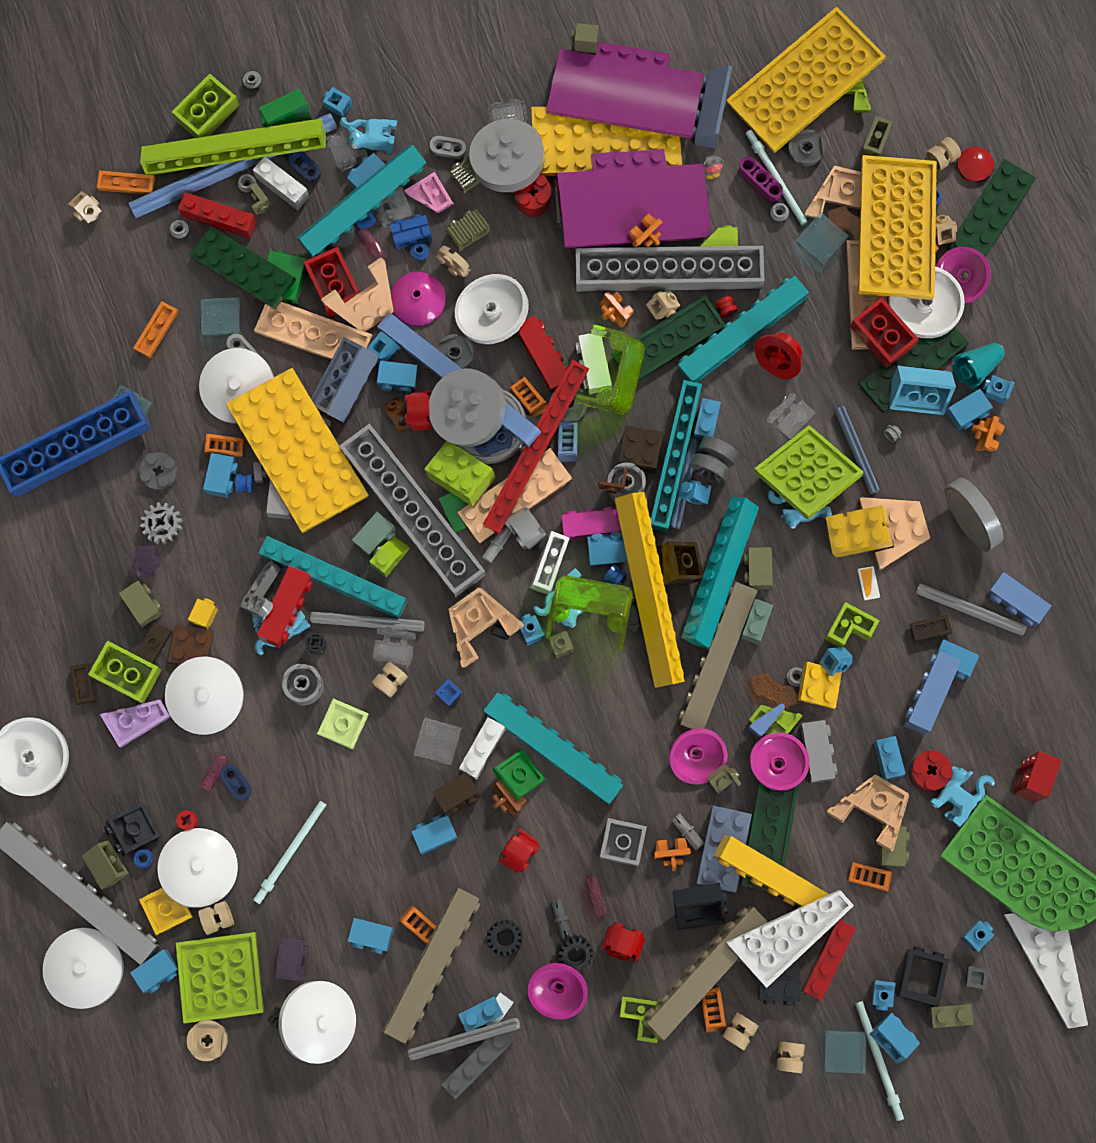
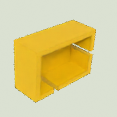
(859, 531)

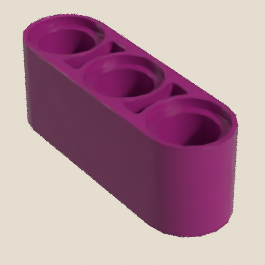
(759, 172)

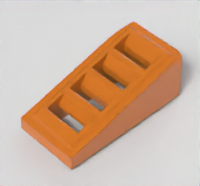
(537, 406)
(219, 438)
(888, 876)
(407, 915)
(717, 1026)

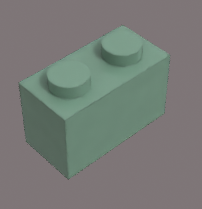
(374, 535)
(756, 621)

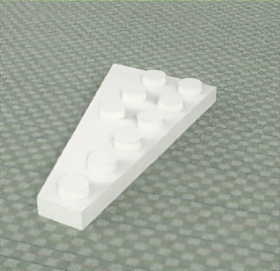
(781, 942)
(1054, 964)

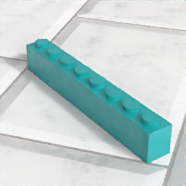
(361, 200)
(743, 330)
(675, 456)
(720, 572)
(334, 577)
(554, 749)

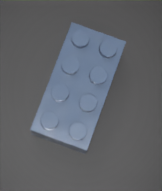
(721, 823)

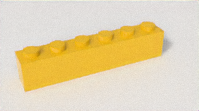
(766, 873)

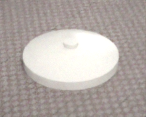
(491, 309)
(935, 316)
(230, 376)
(204, 695)
(32, 756)
(197, 868)
(83, 968)
(317, 1022)

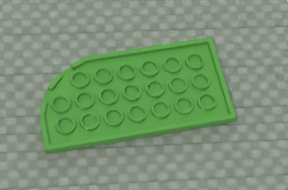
(1022, 869)

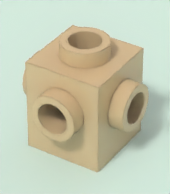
(85, 207)
(945, 230)
(663, 304)

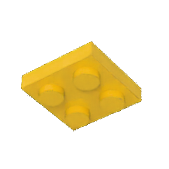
(818, 686)
(163, 911)

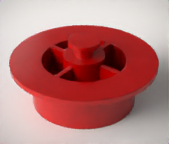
(779, 355)

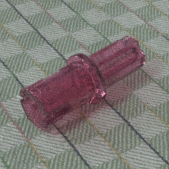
(372, 244)
(213, 772)
(596, 896)

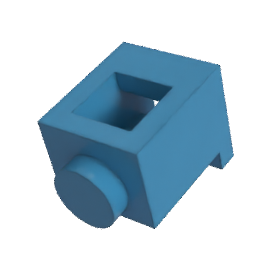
(335, 96)
(383, 346)
(999, 395)
(695, 492)
(534, 635)
(840, 660)
(973, 940)
(879, 987)

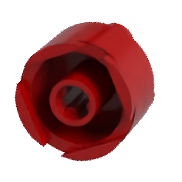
(534, 205)
(418, 410)
(941, 771)
(518, 851)
(623, 942)

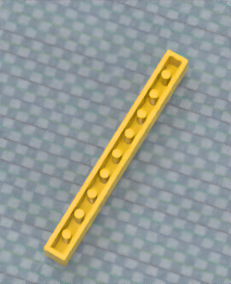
(649, 589)

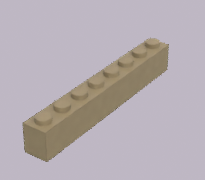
(718, 658)
(430, 965)
(699, 977)

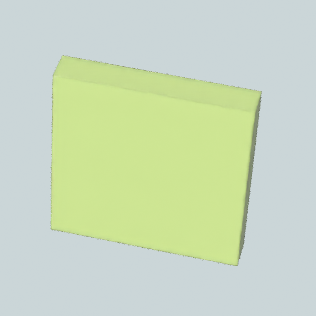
(343, 724)

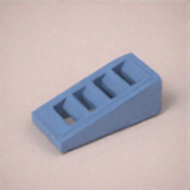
(568, 453)
(761, 725)

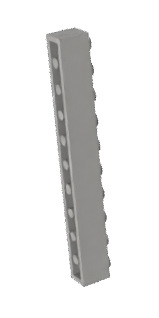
(76, 894)

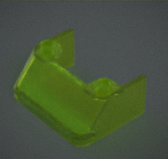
(621, 396)
(591, 597)

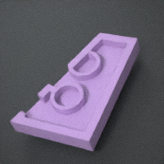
(134, 721)

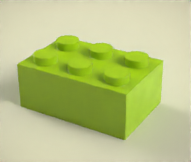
(205, 108)
(460, 473)
(125, 672)

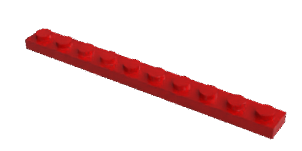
(531, 455)

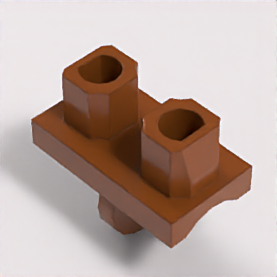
(505, 800)

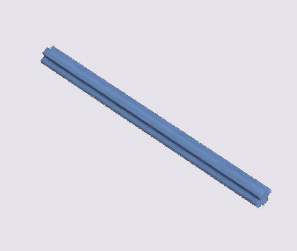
(201, 180)

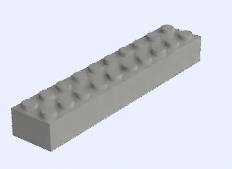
(669, 268)
(412, 511)

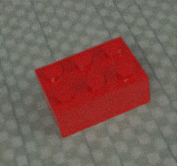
(331, 273)
(884, 332)
(1036, 776)

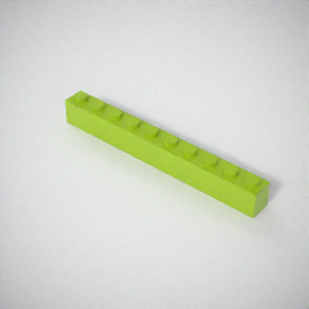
(233, 147)

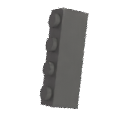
(476, 1064)

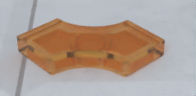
(845, 221)
(765, 687)

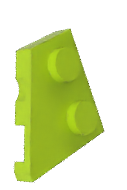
(783, 723)

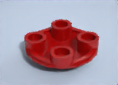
(975, 164)

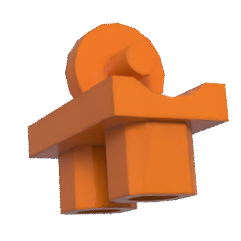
(639, 236)
(613, 309)
(985, 433)
(663, 852)

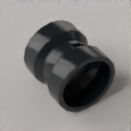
(498, 631)
(319, 643)

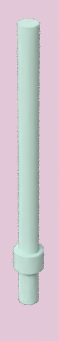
(758, 148)
(268, 884)
(892, 1099)

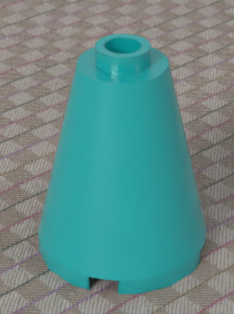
(977, 364)

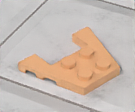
(840, 188)
(369, 305)
(905, 524)
(475, 615)
(880, 801)

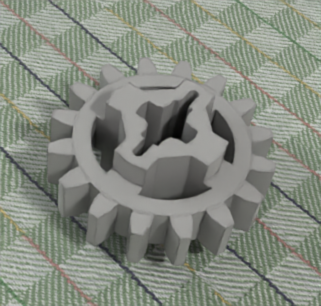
(166, 517)

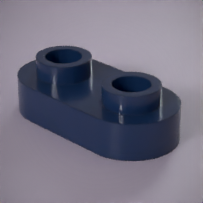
(305, 167)
(494, 444)
(235, 783)

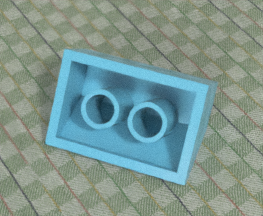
(921, 390)

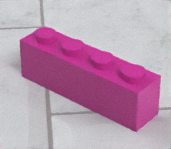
(580, 525)

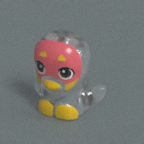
(713, 166)

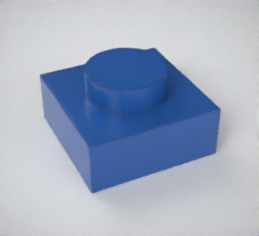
(366, 222)
(448, 692)

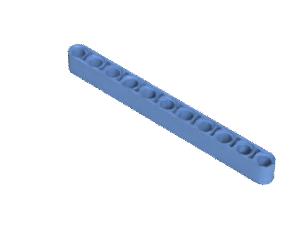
(442, 365)

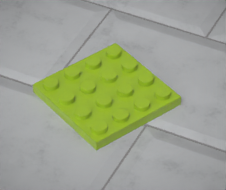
(808, 472)
(219, 977)

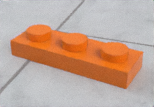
(125, 182)
(156, 329)

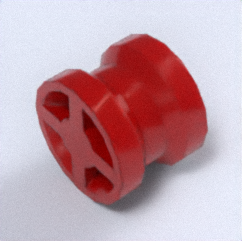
(726, 306)
(190, 822)

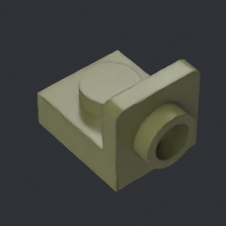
(262, 203)
(561, 644)
(723, 777)

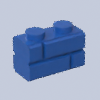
(410, 231)

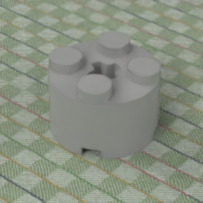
(634, 477)
(526, 527)
(310, 677)

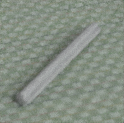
(971, 609)
(366, 621)
(464, 1039)

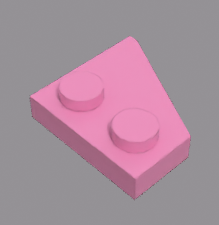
(430, 193)

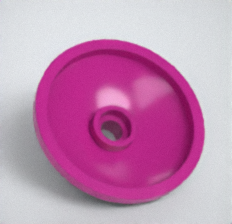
(968, 260)
(421, 309)
(784, 750)
(696, 767)
(556, 1000)

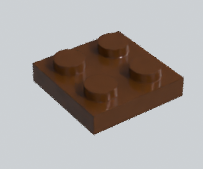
(190, 643)

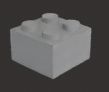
(623, 842)

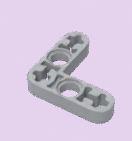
(254, 600)

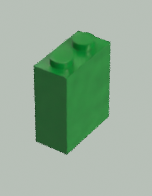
(285, 110)
(294, 266)

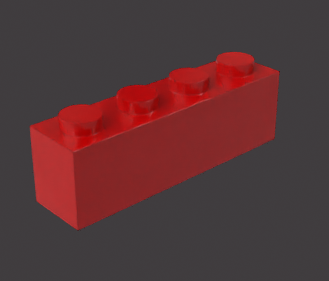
(217, 215)
(542, 352)
(285, 606)
(828, 960)

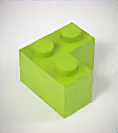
(851, 621)
(635, 1009)

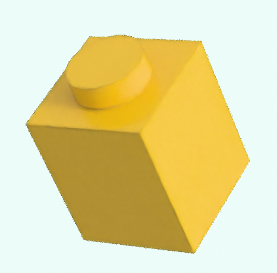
(203, 613)

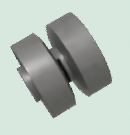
(714, 460)

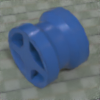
(244, 483)
(615, 575)

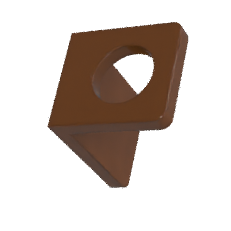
(396, 410)
(612, 487)

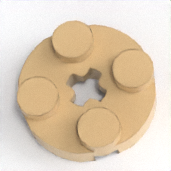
(455, 262)
(199, 1048)

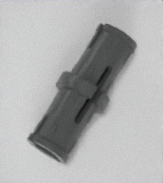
(561, 918)

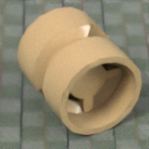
(945, 152)
(384, 684)
(209, 919)
(736, 1037)
(790, 1057)

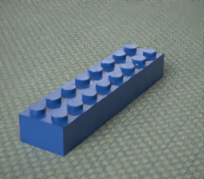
(73, 443)

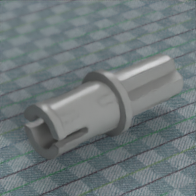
(496, 545)
(688, 832)

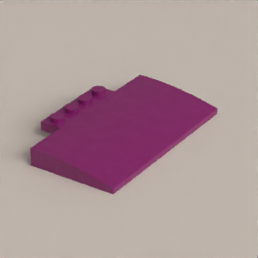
(626, 89)
(625, 187)

